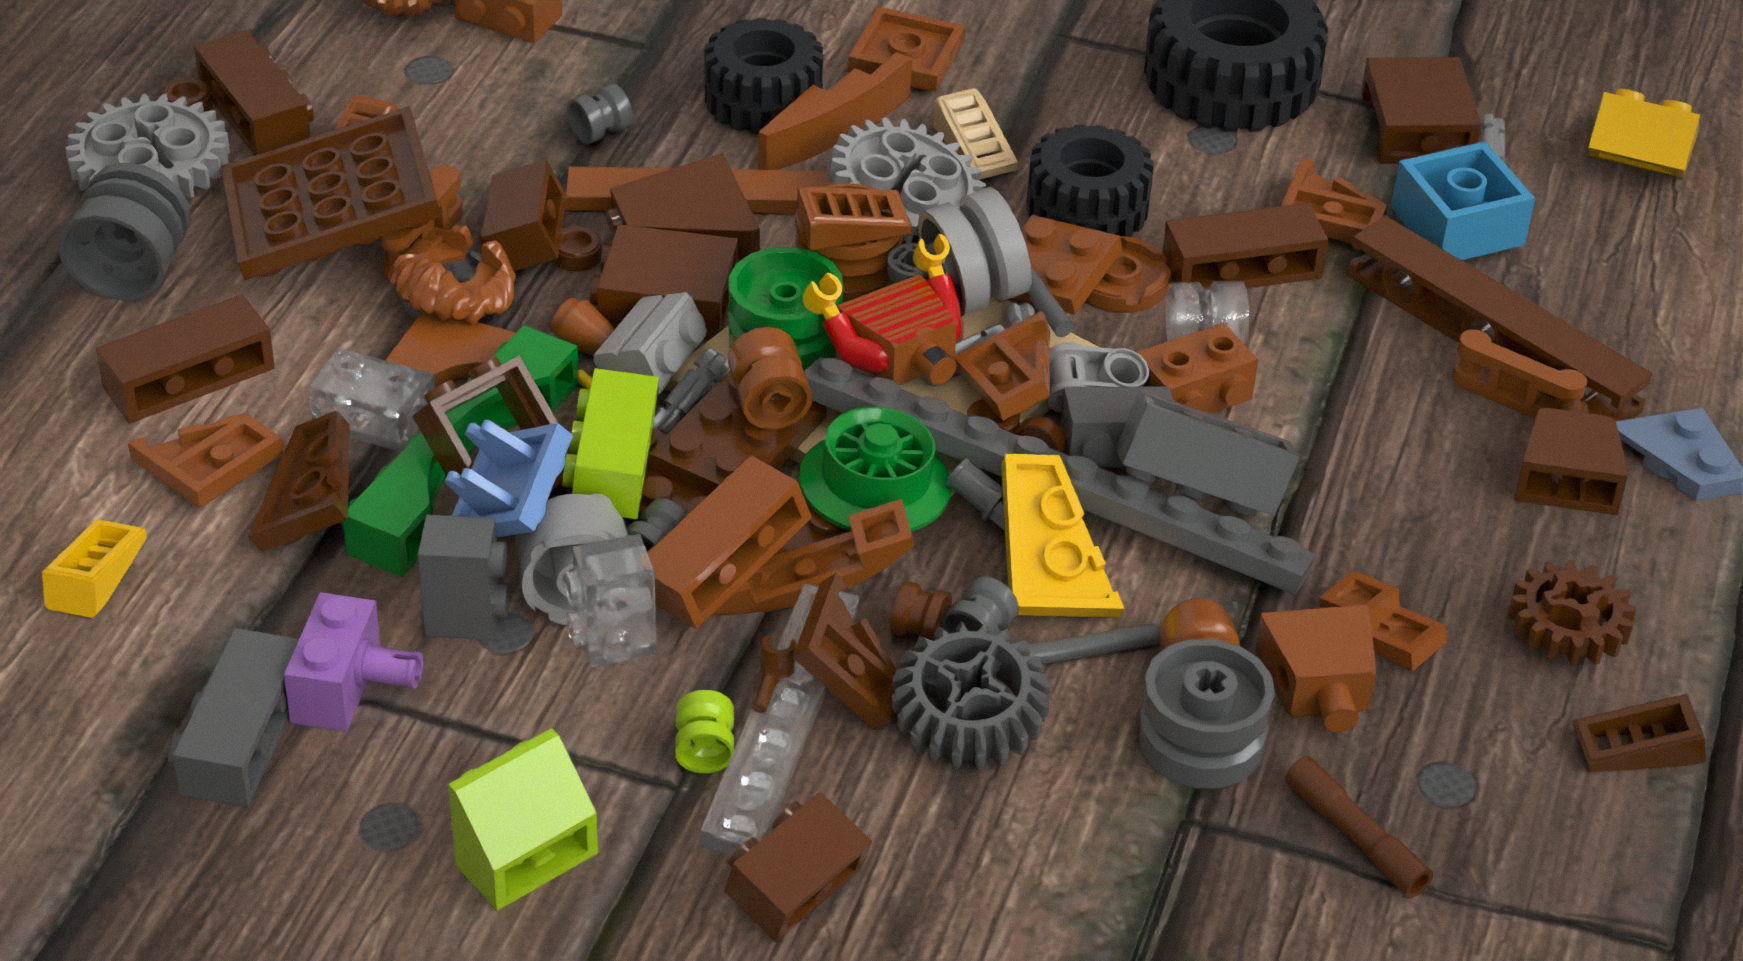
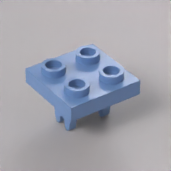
(510, 475)

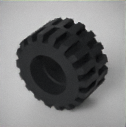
(759, 70)
(1091, 179)

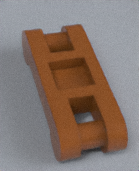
(446, 185)
(1512, 377)

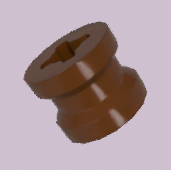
(918, 611)

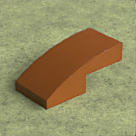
(1396, 631)

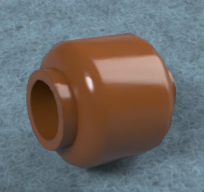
(1197, 620)

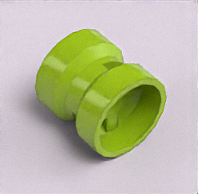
(704, 731)

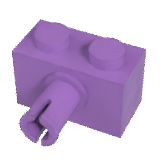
(338, 658)

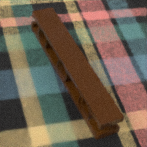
(1461, 299)

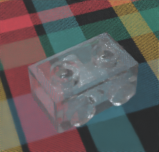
(371, 397)
(612, 600)

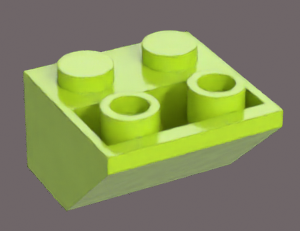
(521, 820)

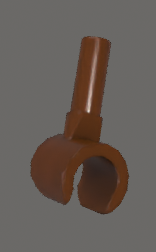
(774, 666)

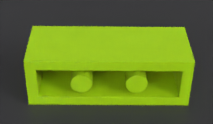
(613, 438)

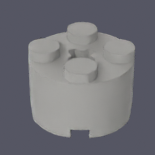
(547, 552)

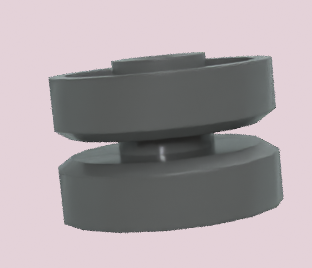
(1205, 713)

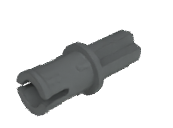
(979, 491)

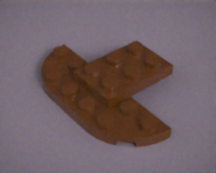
(713, 444)

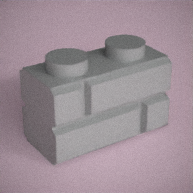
(654, 338)

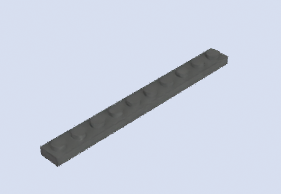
(1103, 493)

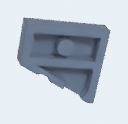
(1686, 452)

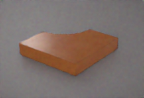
(447, 346)

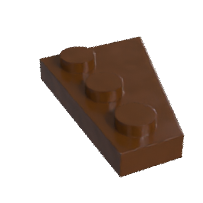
(308, 484)

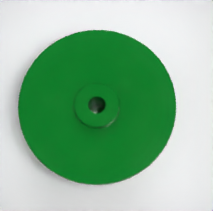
(872, 461)

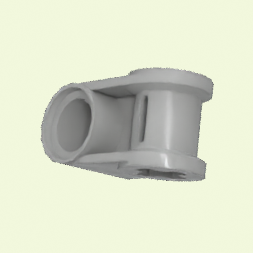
(1093, 369)

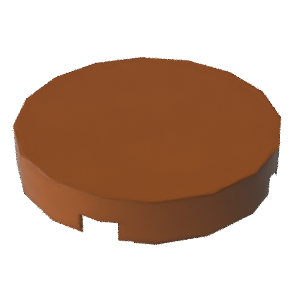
(1134, 280)

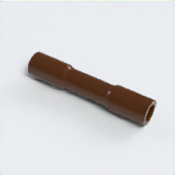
(1384, 850)

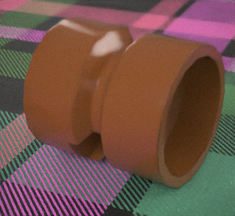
(769, 378)

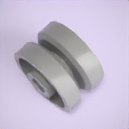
(985, 248)

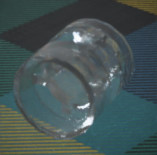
(1193, 308)

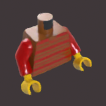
(899, 328)

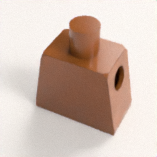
(1320, 662)

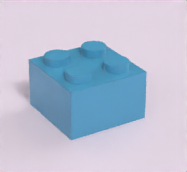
(1463, 201)

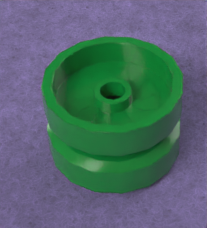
(769, 292)

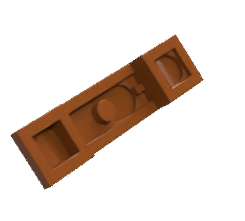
(875, 542)

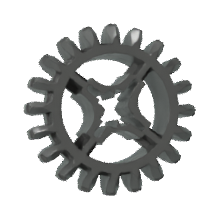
(979, 714)

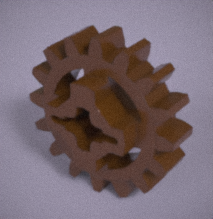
(1572, 612)

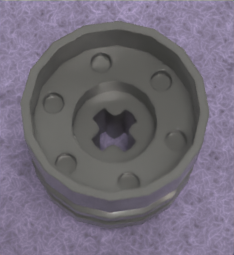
(125, 231)

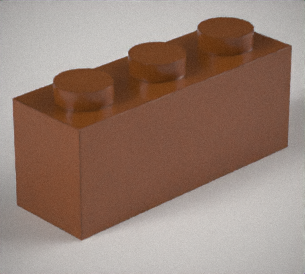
(726, 540)

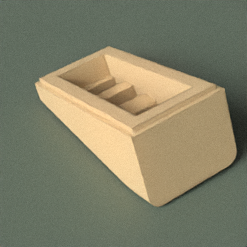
(969, 121)

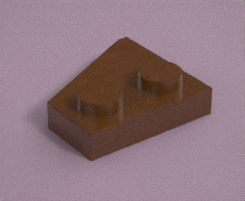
(846, 656)

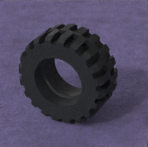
(1236, 60)

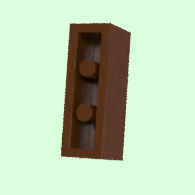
(253, 92)
(1247, 246)
(185, 358)

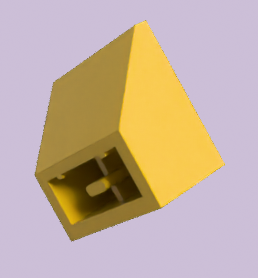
(1644, 132)

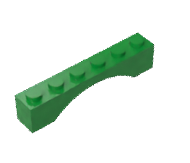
(391, 513)

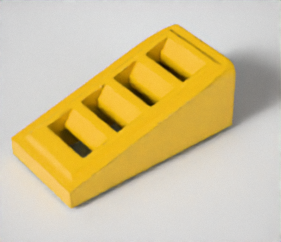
(88, 574)

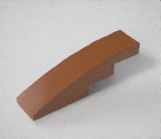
(820, 116)

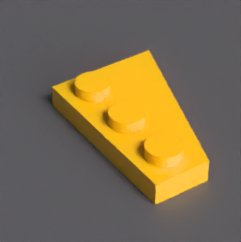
(1047, 545)

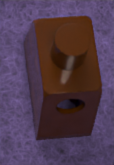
(1573, 461)

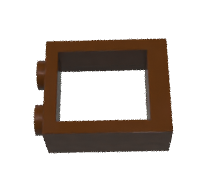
(517, 391)

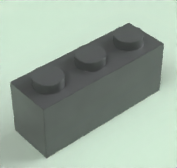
(1206, 455)
(235, 720)

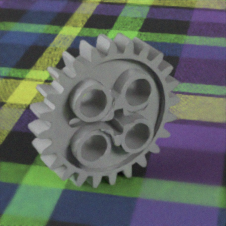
(157, 134)
(885, 158)

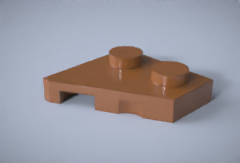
(1337, 205)
(1010, 367)
(209, 456)

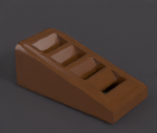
(1656, 717)

